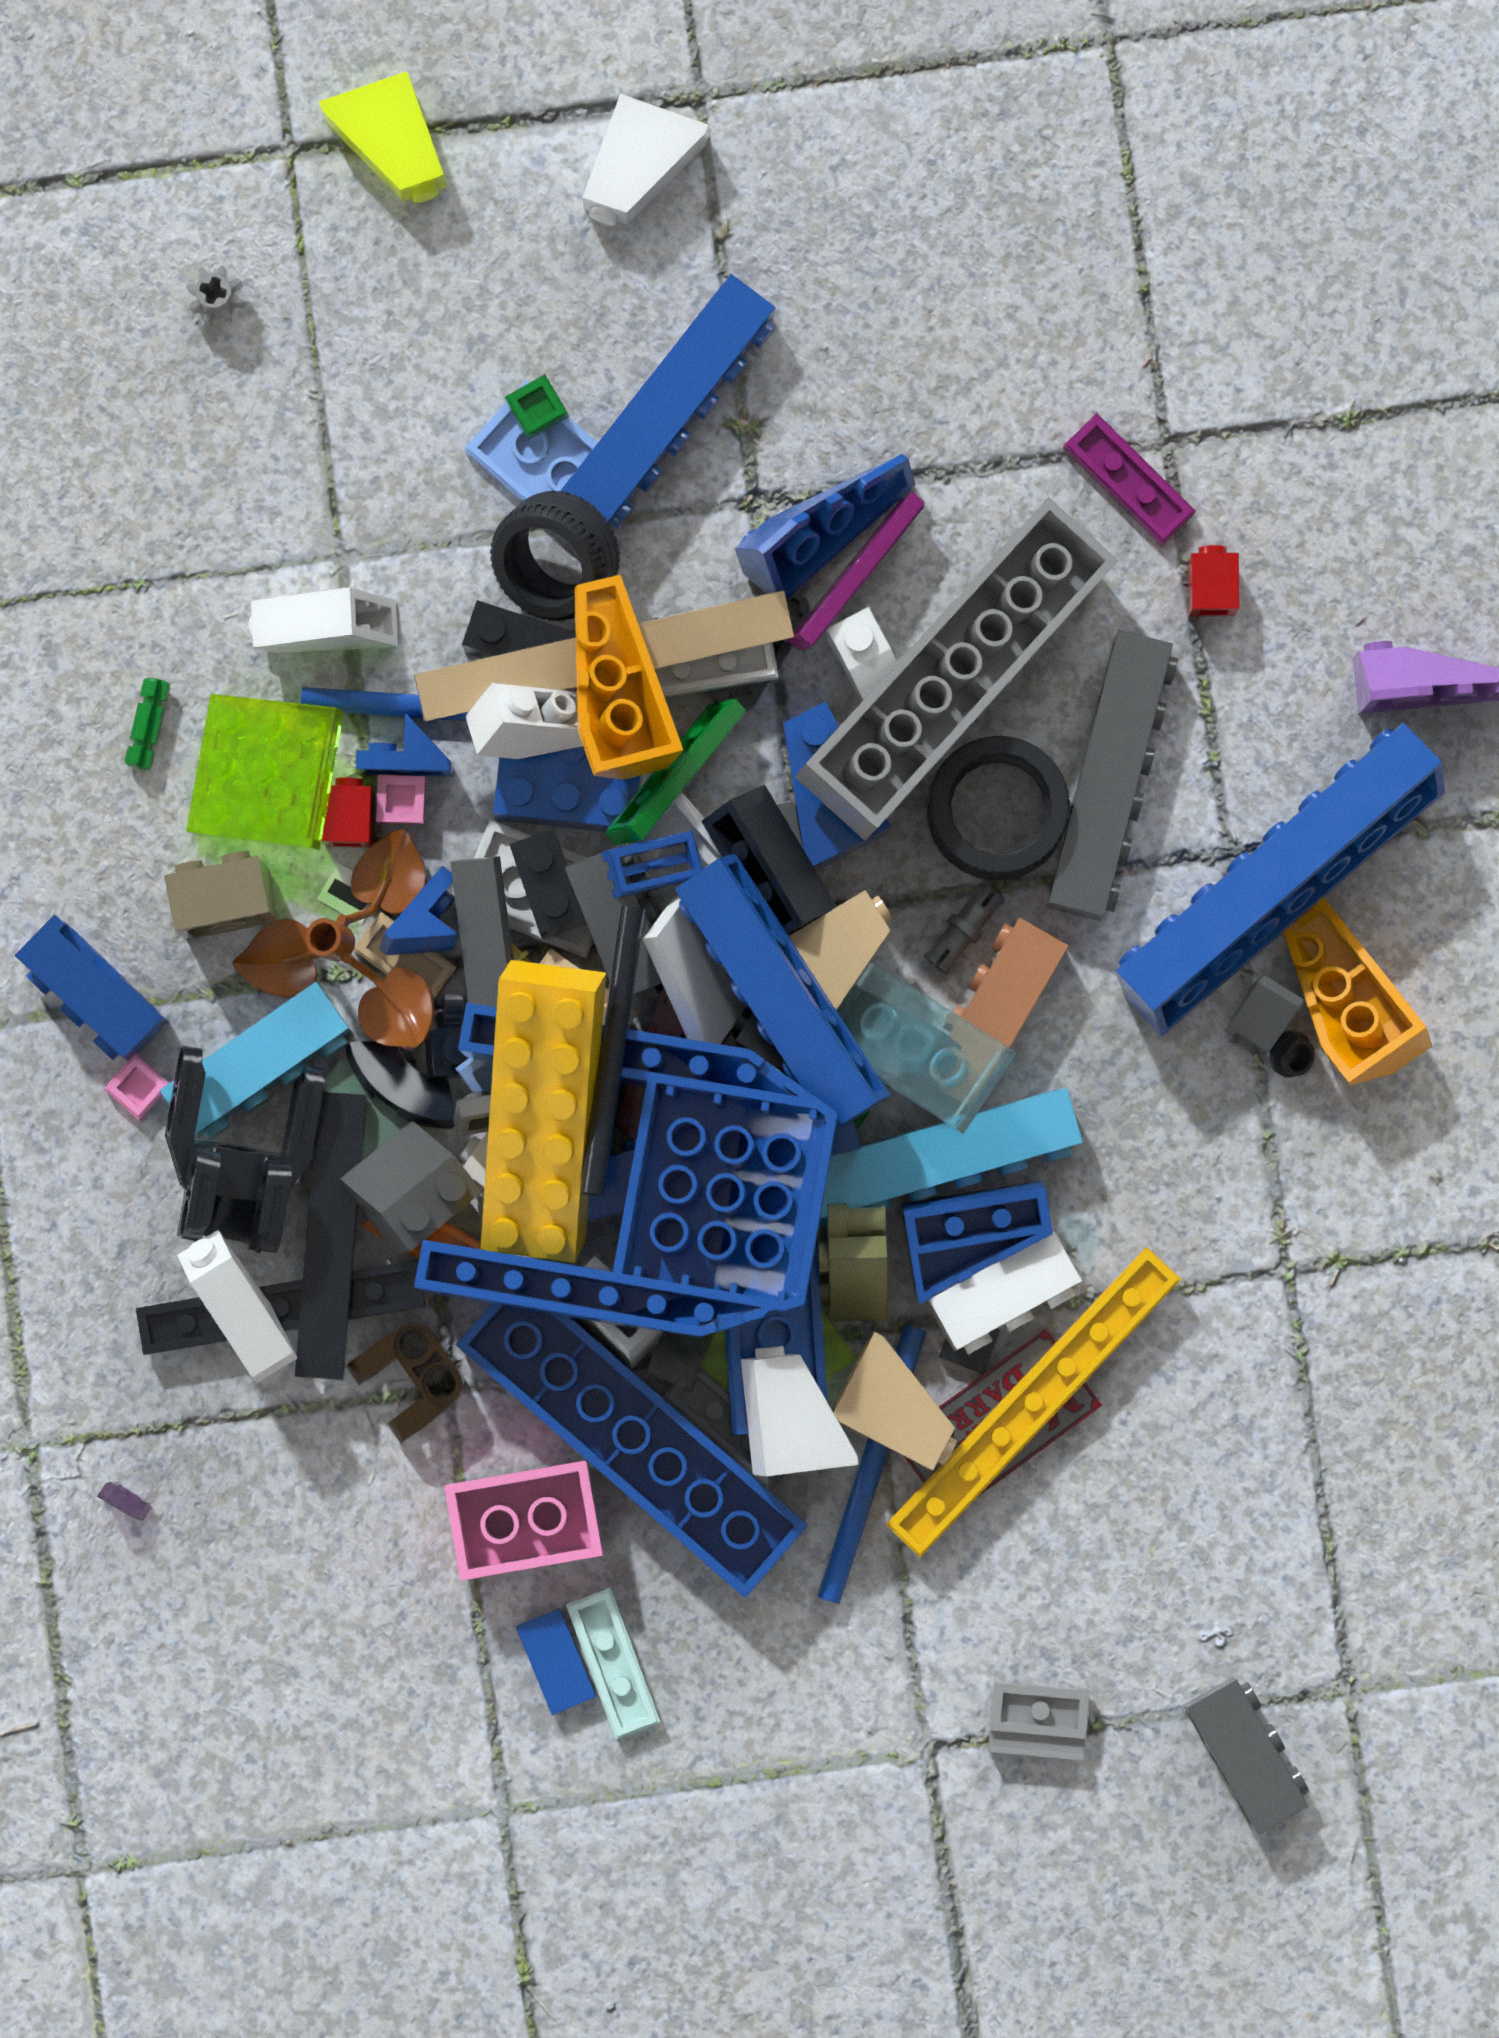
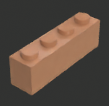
(1013, 981)

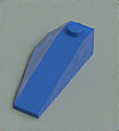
(809, 535)

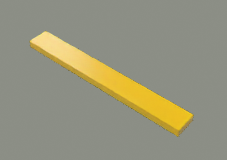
(1033, 1401)

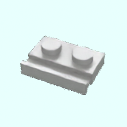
(1038, 1720)

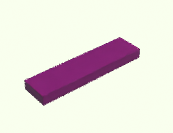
(857, 572)

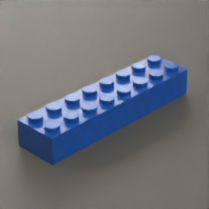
(1281, 878)
(636, 1440)

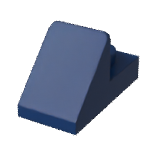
(419, 756)
(419, 924)

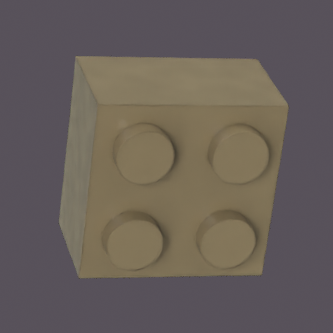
(220, 896)

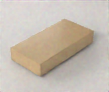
(430, 966)

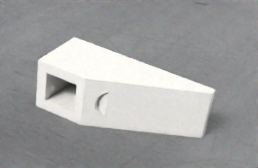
(523, 721)

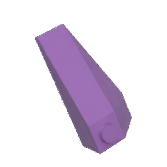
(1418, 679)

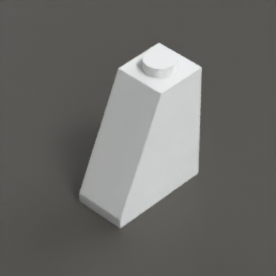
(639, 158)
(324, 622)
(237, 1306)
(789, 1417)

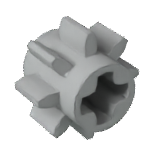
(222, 306)

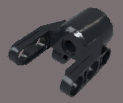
(235, 1185)

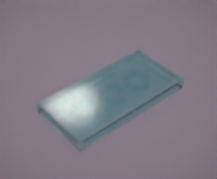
(924, 1047)

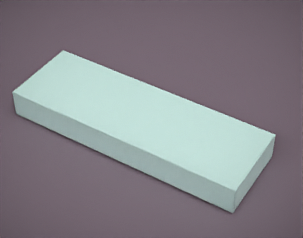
(613, 1663)

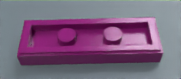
(1129, 479)

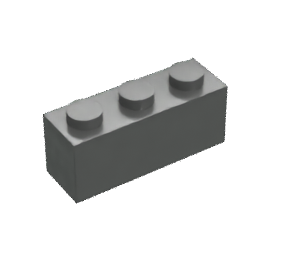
(603, 912)
(1247, 1754)

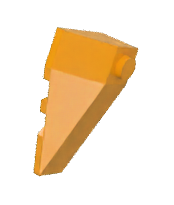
(618, 692)
(1353, 1004)

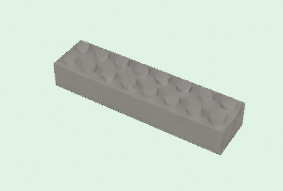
(956, 669)

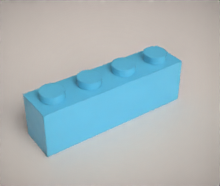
(265, 1056)

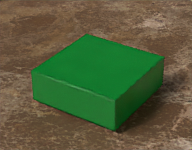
(536, 407)

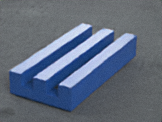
(618, 873)

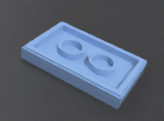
(532, 464)

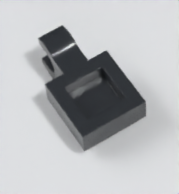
(443, 1042)

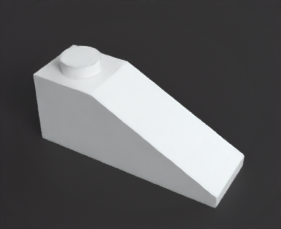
(861, 651)

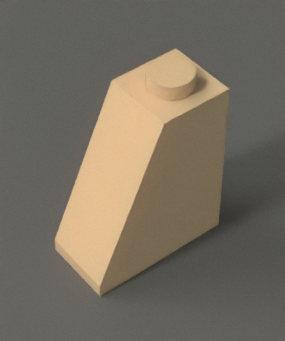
(843, 943)
(893, 1407)

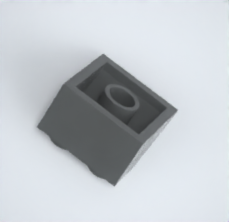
(409, 1187)

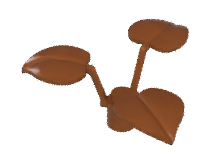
(282, 953)

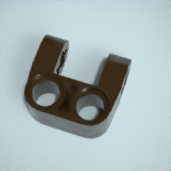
(419, 1370)

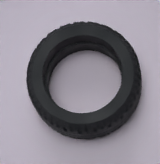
(522, 576)

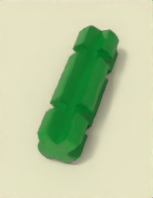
(147, 723)

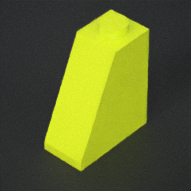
(389, 135)

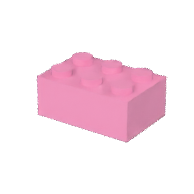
(524, 1520)

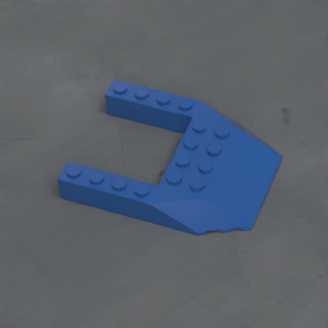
(713, 1206)

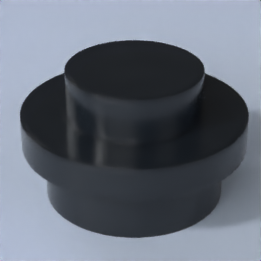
(1292, 1054)

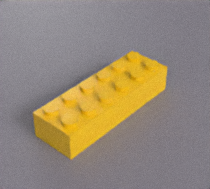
(541, 1109)

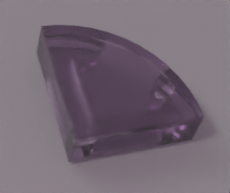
(124, 1500)

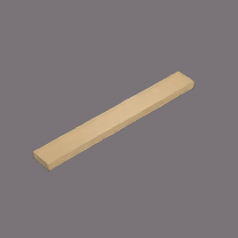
(553, 665)

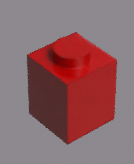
(1213, 582)
(349, 814)

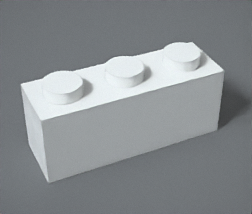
(1005, 1294)

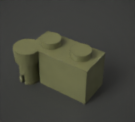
(854, 1264)

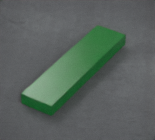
(666, 784)

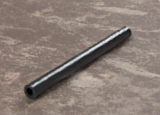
(612, 1051)

